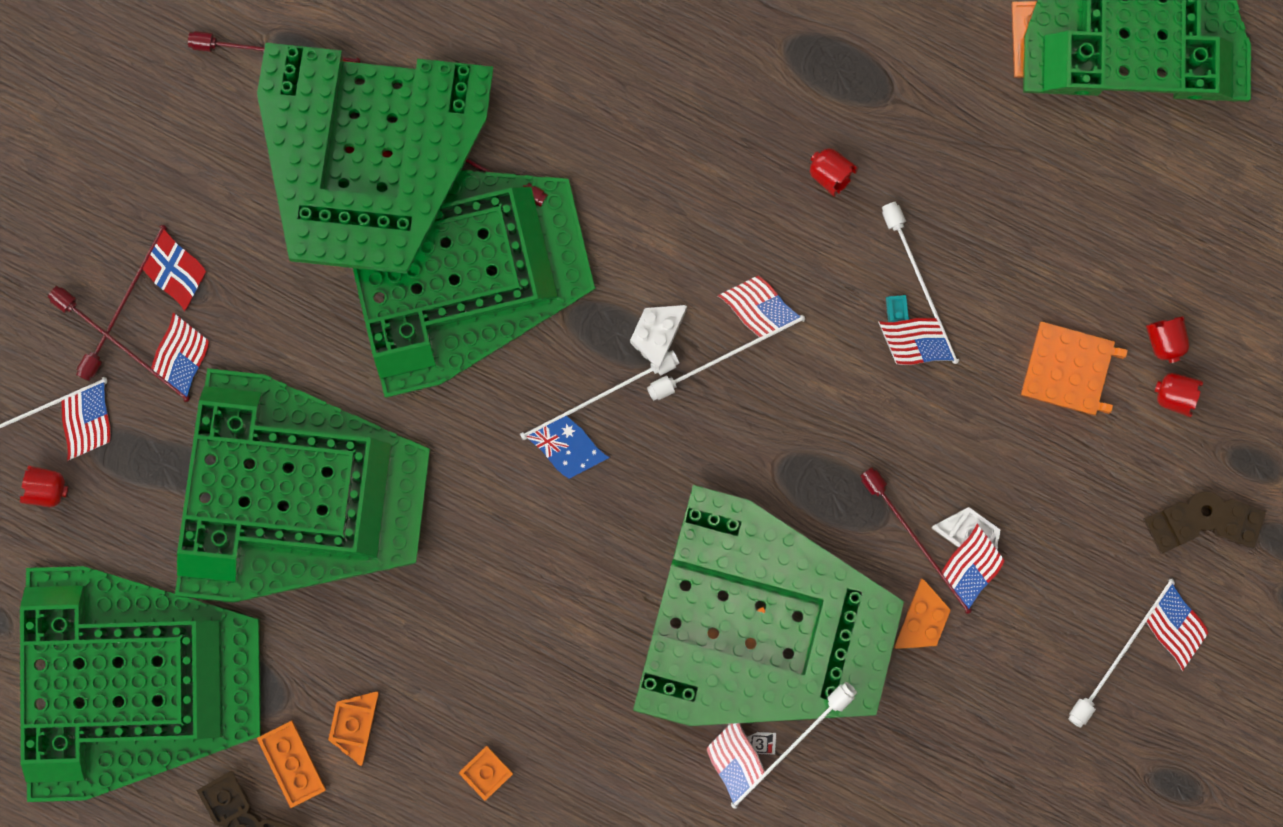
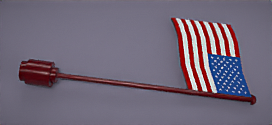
(175, 357)
(969, 566)

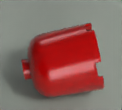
(832, 170)
(1169, 339)
(1178, 393)
(43, 487)

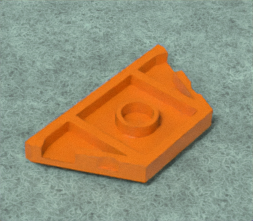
(923, 620)
(353, 725)

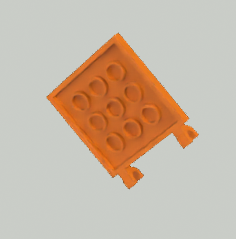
(1069, 369)

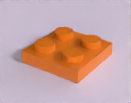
(485, 773)

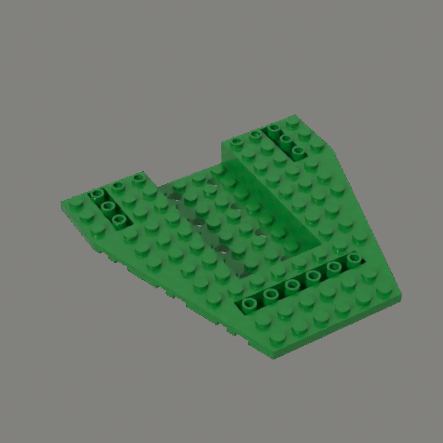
(1079, 50)
(307, 126)
(450, 327)
(264, 551)
(755, 558)
(204, 680)

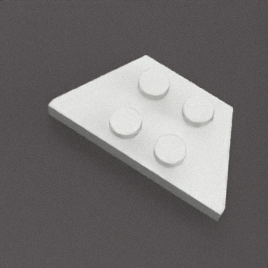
(656, 332)
(960, 526)

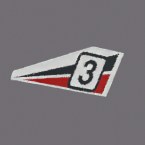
(763, 742)

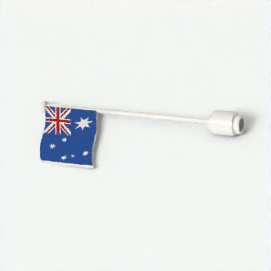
(568, 444)

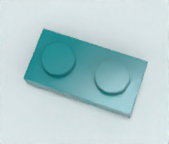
(897, 308)

